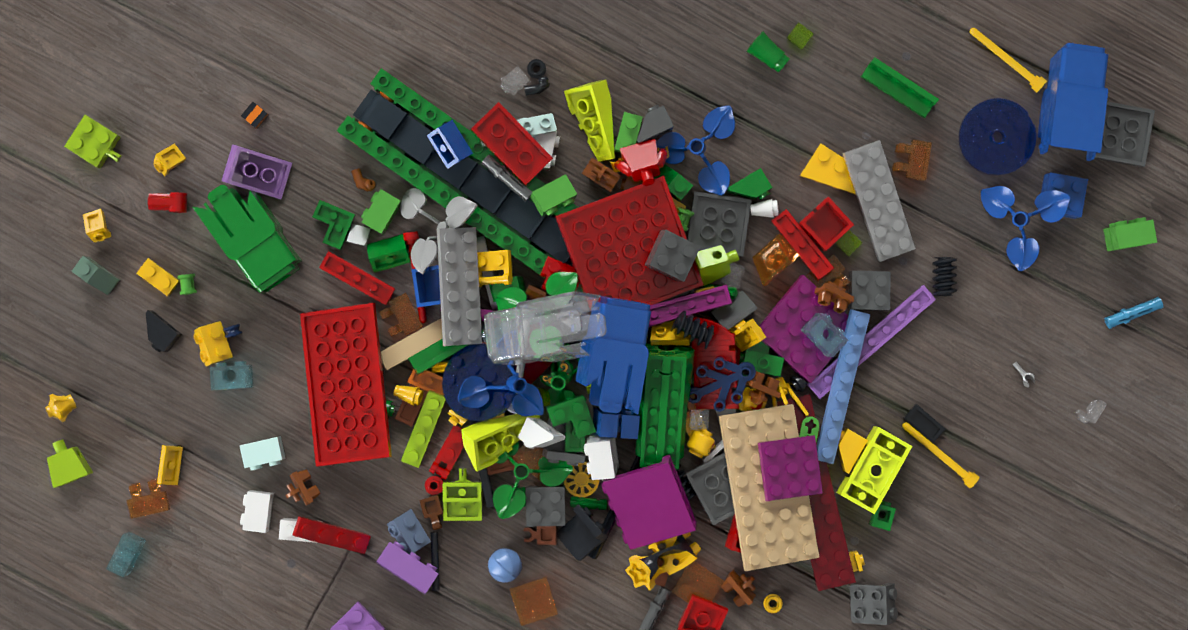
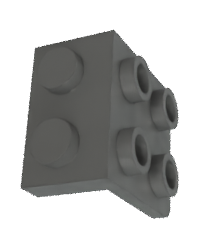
(555, 452)
(873, 604)

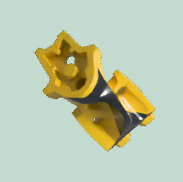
(649, 570)

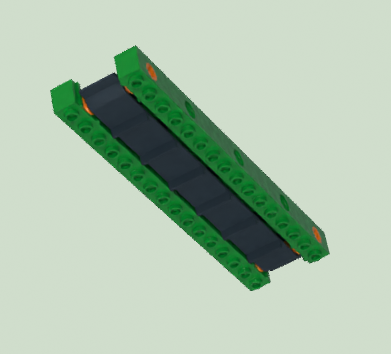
(505, 215)

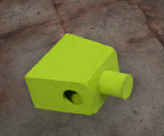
(714, 263)
(67, 464)

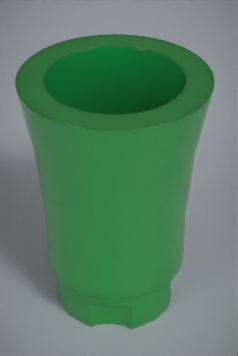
(768, 52)

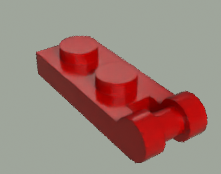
(448, 453)

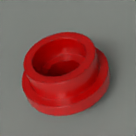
(438, 480)

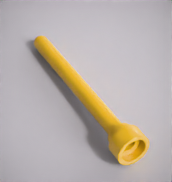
(1035, 81)
(969, 478)

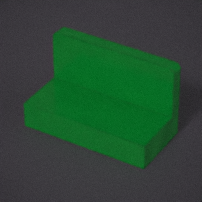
(388, 253)

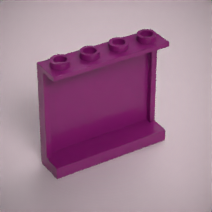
(650, 504)

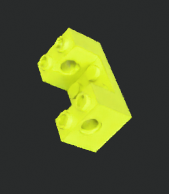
(861, 485)

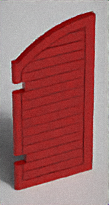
(718, 347)

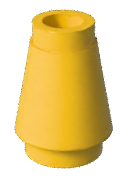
(409, 394)

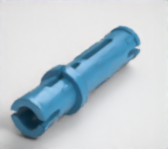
(1127, 315)

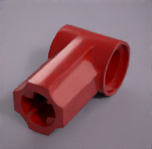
(173, 202)

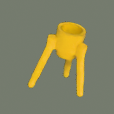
(783, 388)

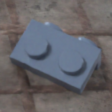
(408, 532)

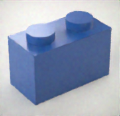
(449, 144)

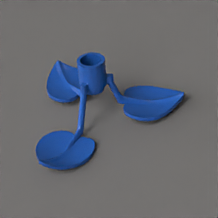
(716, 176)
(1051, 206)
(525, 403)

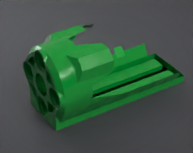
(664, 404)

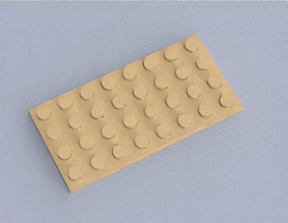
(767, 530)

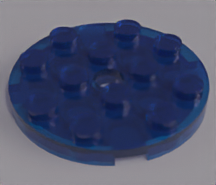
(1016, 131)
(474, 361)

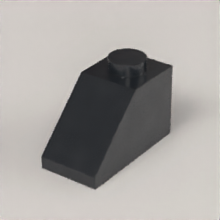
(160, 332)

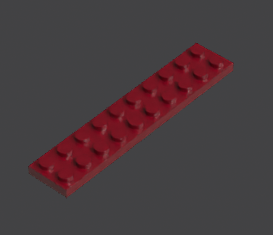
(834, 563)

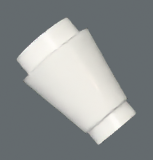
(765, 208)

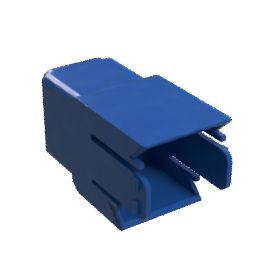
(1075, 100)
(618, 358)

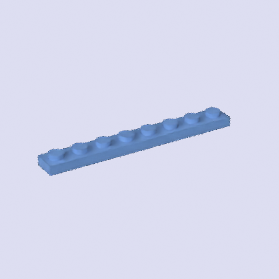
(842, 386)

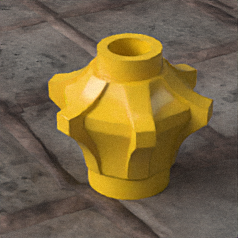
(60, 406)

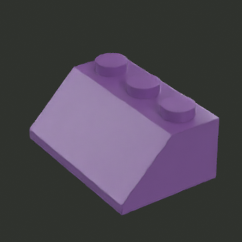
(407, 567)

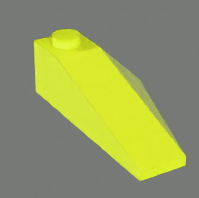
(594, 112)
(491, 438)

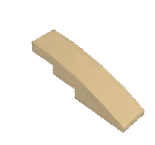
(411, 345)

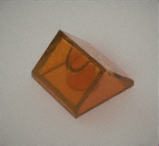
(774, 259)

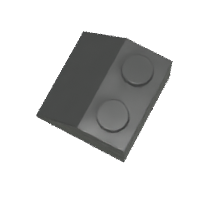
(655, 124)
(734, 313)

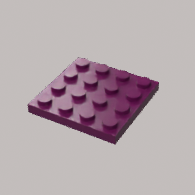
(784, 328)

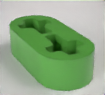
(804, 429)

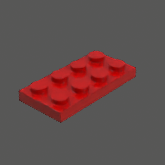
(511, 143)

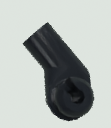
(538, 88)

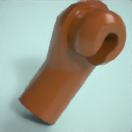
(362, 183)

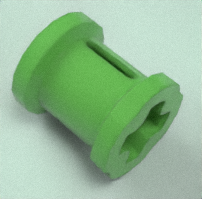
(685, 215)
(187, 284)

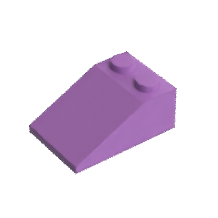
(256, 171)

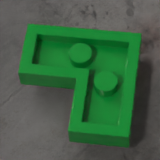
(338, 220)
(574, 411)

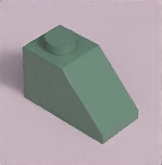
(95, 275)

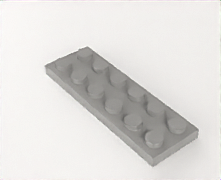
(879, 200)
(459, 286)

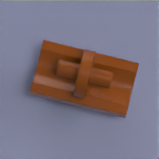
(601, 174)
(834, 293)
(769, 388)
(306, 494)
(742, 586)

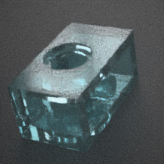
(814, 331)
(219, 377)
(126, 554)

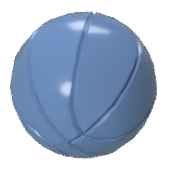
(504, 565)

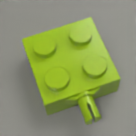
(93, 142)
(462, 499)

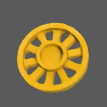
(581, 480)

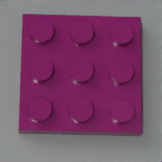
(790, 468)

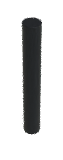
(435, 559)

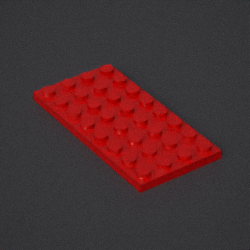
(345, 385)

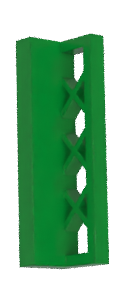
(899, 87)
(433, 355)

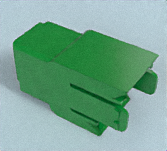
(250, 237)

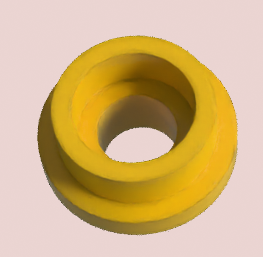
(777, 607)

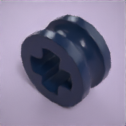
(232, 331)

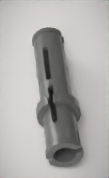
(505, 176)
(655, 609)

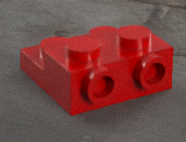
(702, 615)

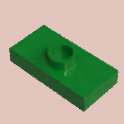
(764, 362)

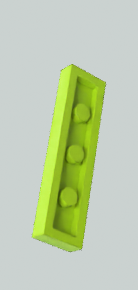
(423, 429)

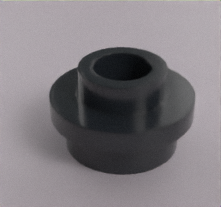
(536, 62)
(798, 383)

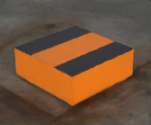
(254, 115)

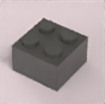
(672, 255)
(870, 290)
(545, 506)

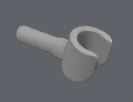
(1025, 375)

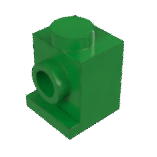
(886, 521)

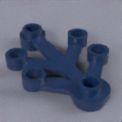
(723, 381)

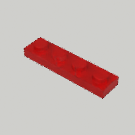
(802, 244)
(357, 278)
(331, 535)

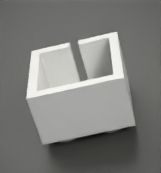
(602, 457)

